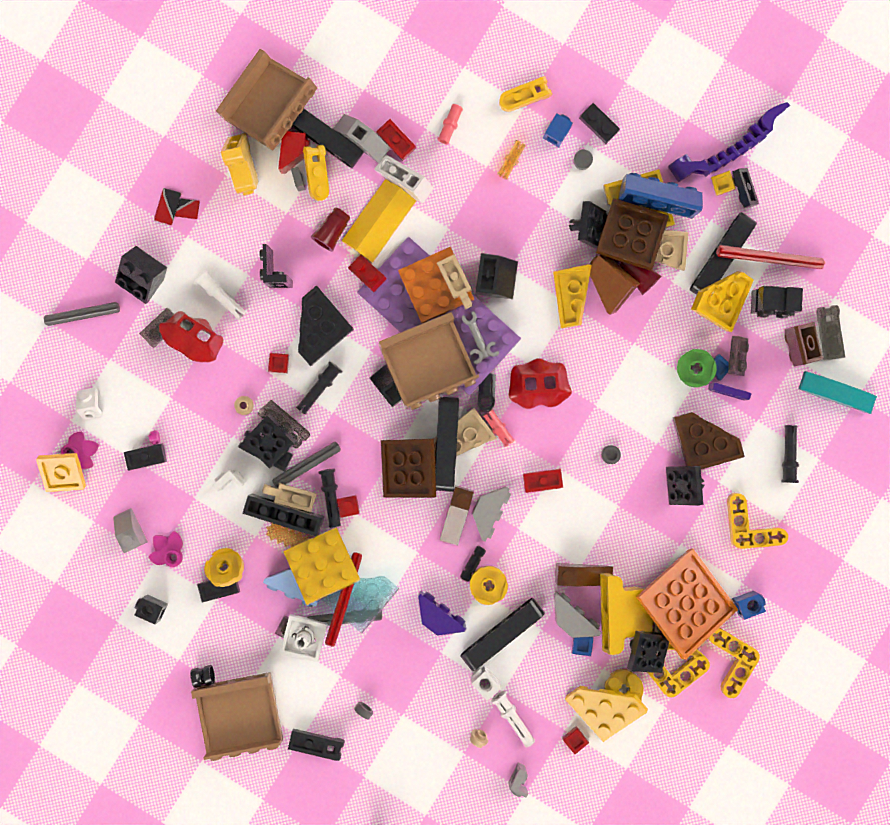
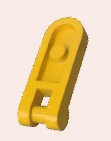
(524, 94)
(316, 172)

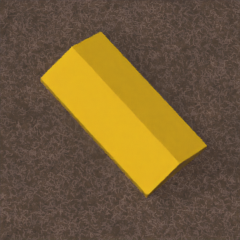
(379, 220)

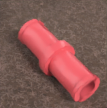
(450, 124)
(498, 428)

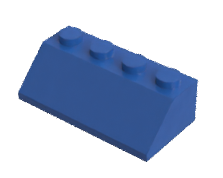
(661, 196)

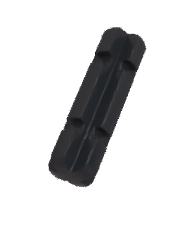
(472, 563)

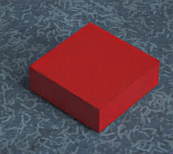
(278, 363)
(575, 740)

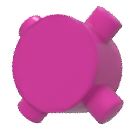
(154, 437)

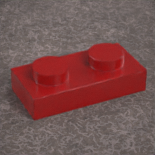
(396, 139)
(367, 273)
(542, 480)

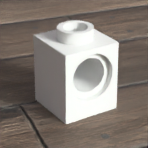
(488, 690)

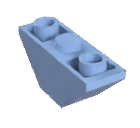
(286, 583)

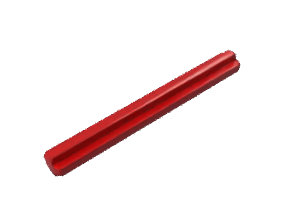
(341, 606)

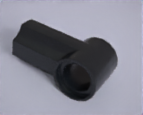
(487, 390)

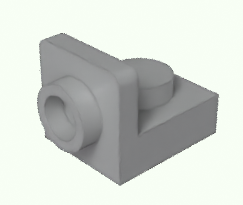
(519, 777)

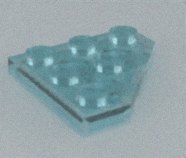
(366, 600)

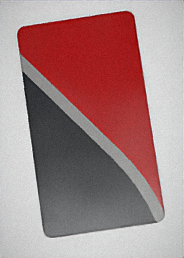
(167, 206)
(187, 209)

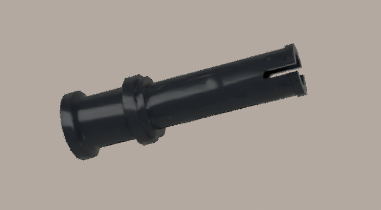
(325, 380)
(790, 457)
(329, 488)

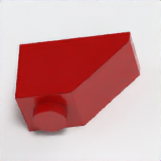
(292, 150)

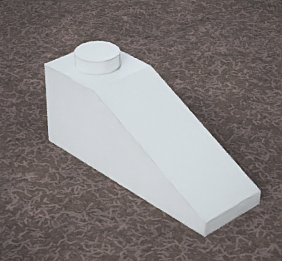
(404, 177)

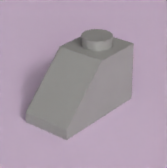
(128, 531)

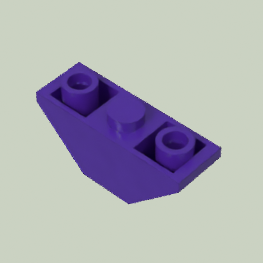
(437, 617)

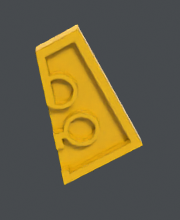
(571, 294)

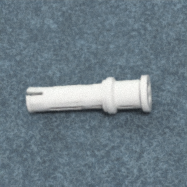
(214, 289)
(508, 712)

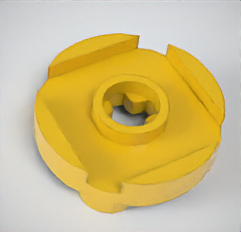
(231, 574)
(479, 590)
(627, 677)

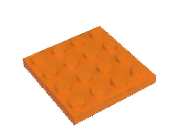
(687, 603)

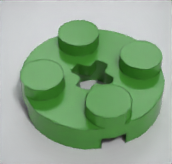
(705, 361)

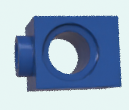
(558, 129)
(742, 601)

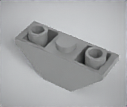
(363, 137)
(488, 510)
(572, 618)

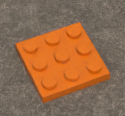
(428, 287)

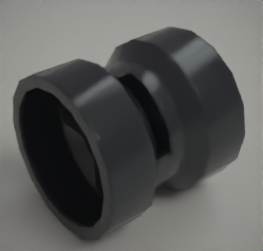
(202, 676)

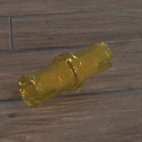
(511, 159)

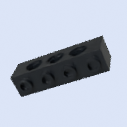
(283, 515)

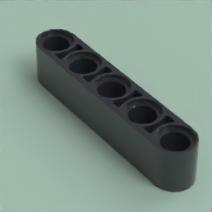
(325, 135)
(717, 266)
(446, 443)
(502, 634)

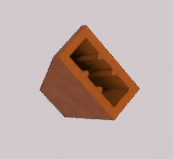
(611, 283)

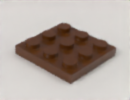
(632, 234)
(408, 468)

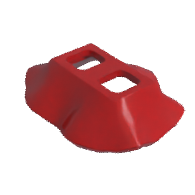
(187, 341)
(539, 369)

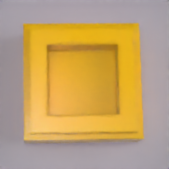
(723, 183)

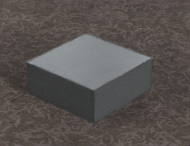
(298, 179)

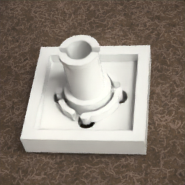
(302, 646)

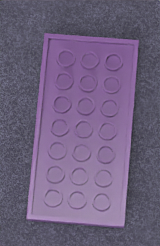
(397, 308)

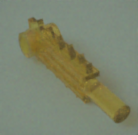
(285, 536)

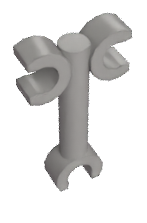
(483, 352)

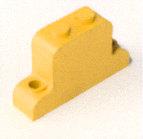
(239, 161)
(620, 613)

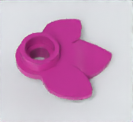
(82, 447)
(165, 548)

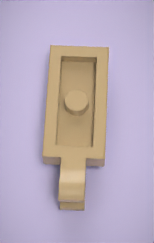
(455, 279)
(291, 496)

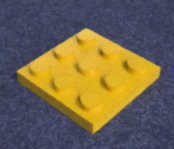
(321, 566)

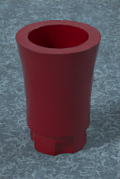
(331, 229)
(645, 277)

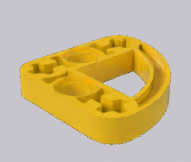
(674, 678)

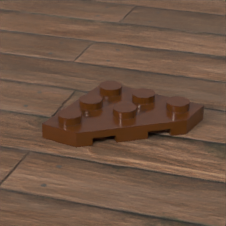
(704, 442)

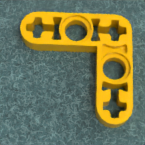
(743, 529)
(740, 661)

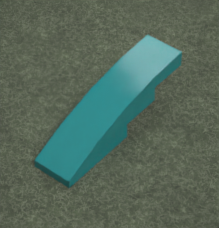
(837, 392)

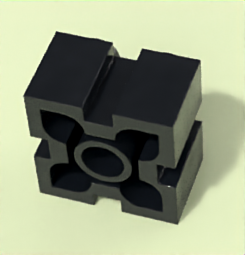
(776, 301)

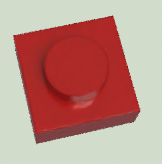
(348, 506)

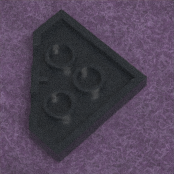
(320, 326)

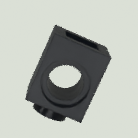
(158, 609)

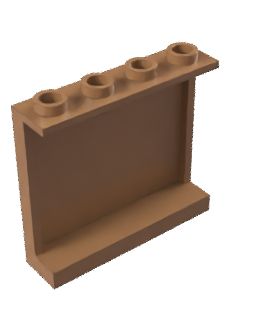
(266, 100)
(428, 361)
(238, 716)

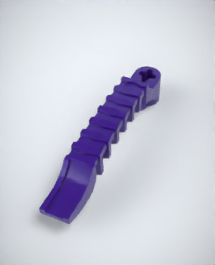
(757, 133)

